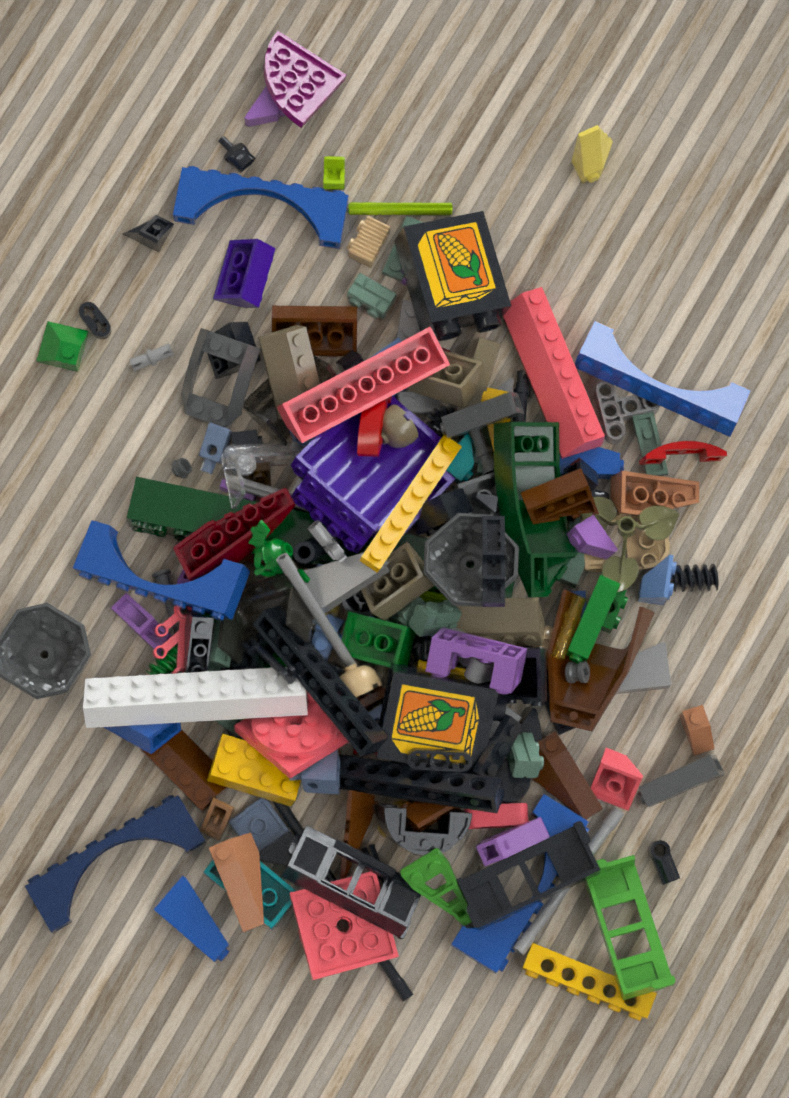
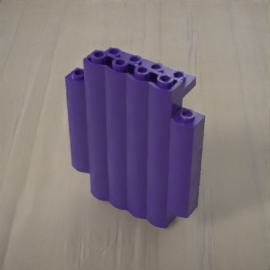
(359, 492)

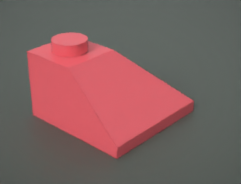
(616, 779)

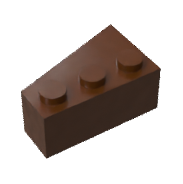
(560, 498)

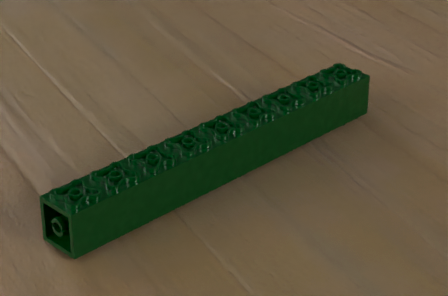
(181, 510)

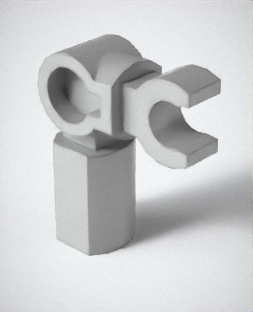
(323, 537)

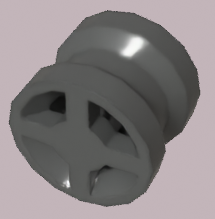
(577, 672)

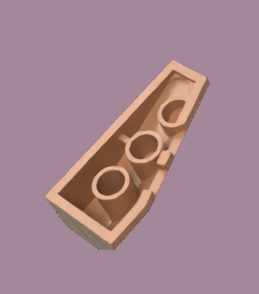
(637, 491)
(240, 872)

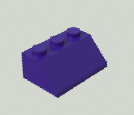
(244, 273)

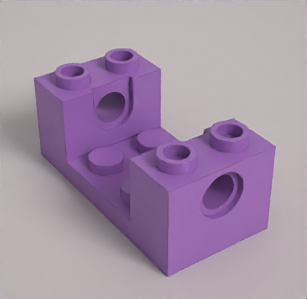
(450, 644)

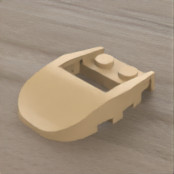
(639, 547)

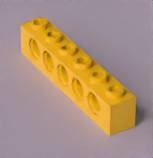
(533, 969)

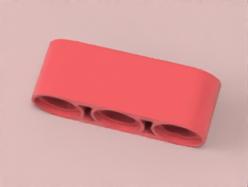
(507, 816)

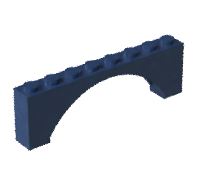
(55, 890)

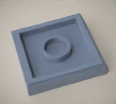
(260, 821)

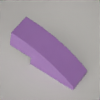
(140, 621)

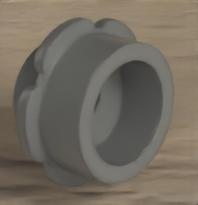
(181, 468)

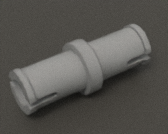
(151, 357)

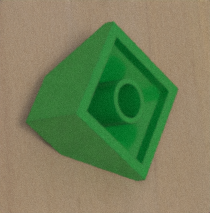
(62, 346)

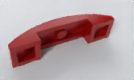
(370, 429)
(706, 452)

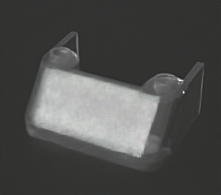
(242, 460)

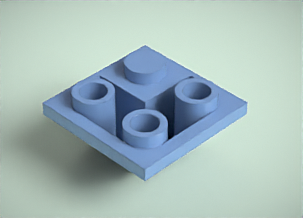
(656, 585)

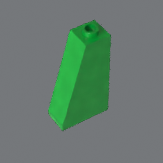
(592, 619)

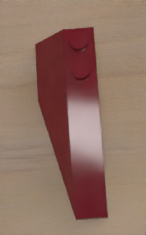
(231, 535)

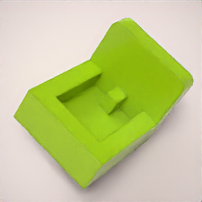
(334, 173)

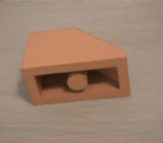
(697, 730)

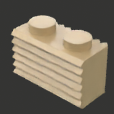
(368, 241)

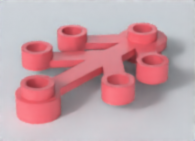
(178, 637)

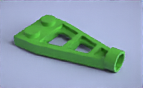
(428, 867)

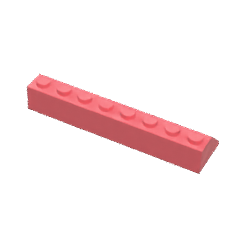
(553, 372)
(363, 385)

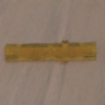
(571, 617)

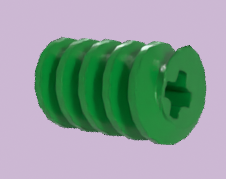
(165, 665)

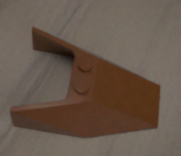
(585, 703)

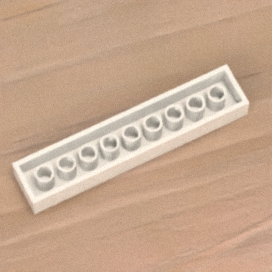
(191, 697)

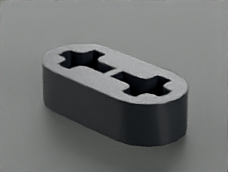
(99, 317)

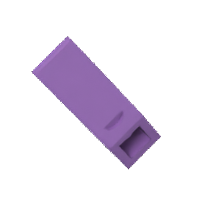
(512, 841)

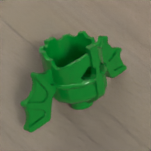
(269, 551)

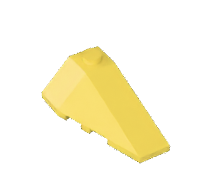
(591, 153)

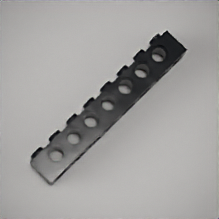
(321, 682)
(427, 786)

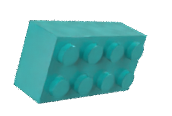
(274, 893)

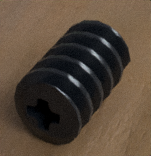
(695, 577)

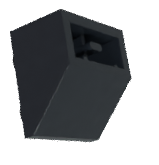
(238, 331)
(441, 509)

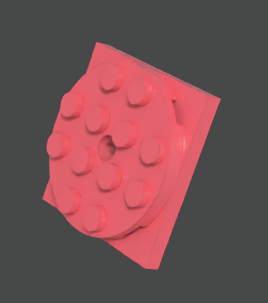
(290, 745)
(335, 951)

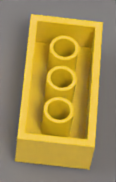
(248, 771)

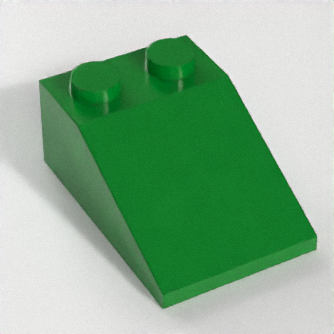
(377, 640)

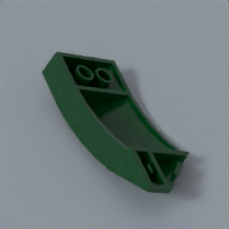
(524, 458)

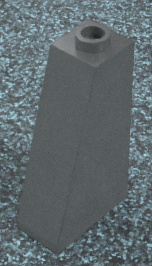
(482, 415)
(681, 780)

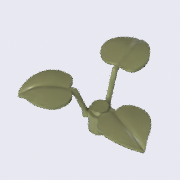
(656, 521)

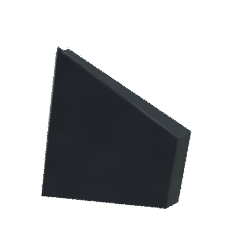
(151, 233)

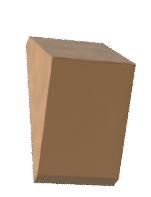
(217, 819)

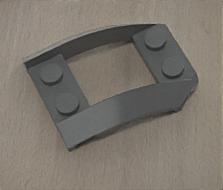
(229, 350)

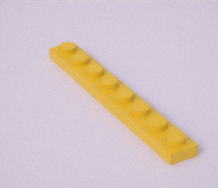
(410, 504)

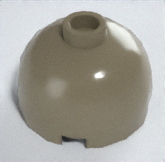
(396, 429)

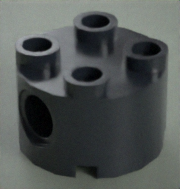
(513, 787)

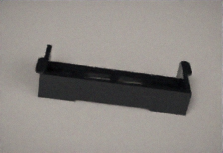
(569, 856)
(310, 862)

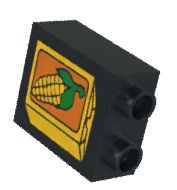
(453, 275)
(436, 715)

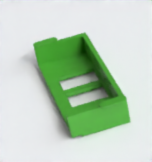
(616, 885)

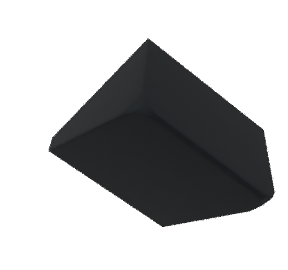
(486, 501)

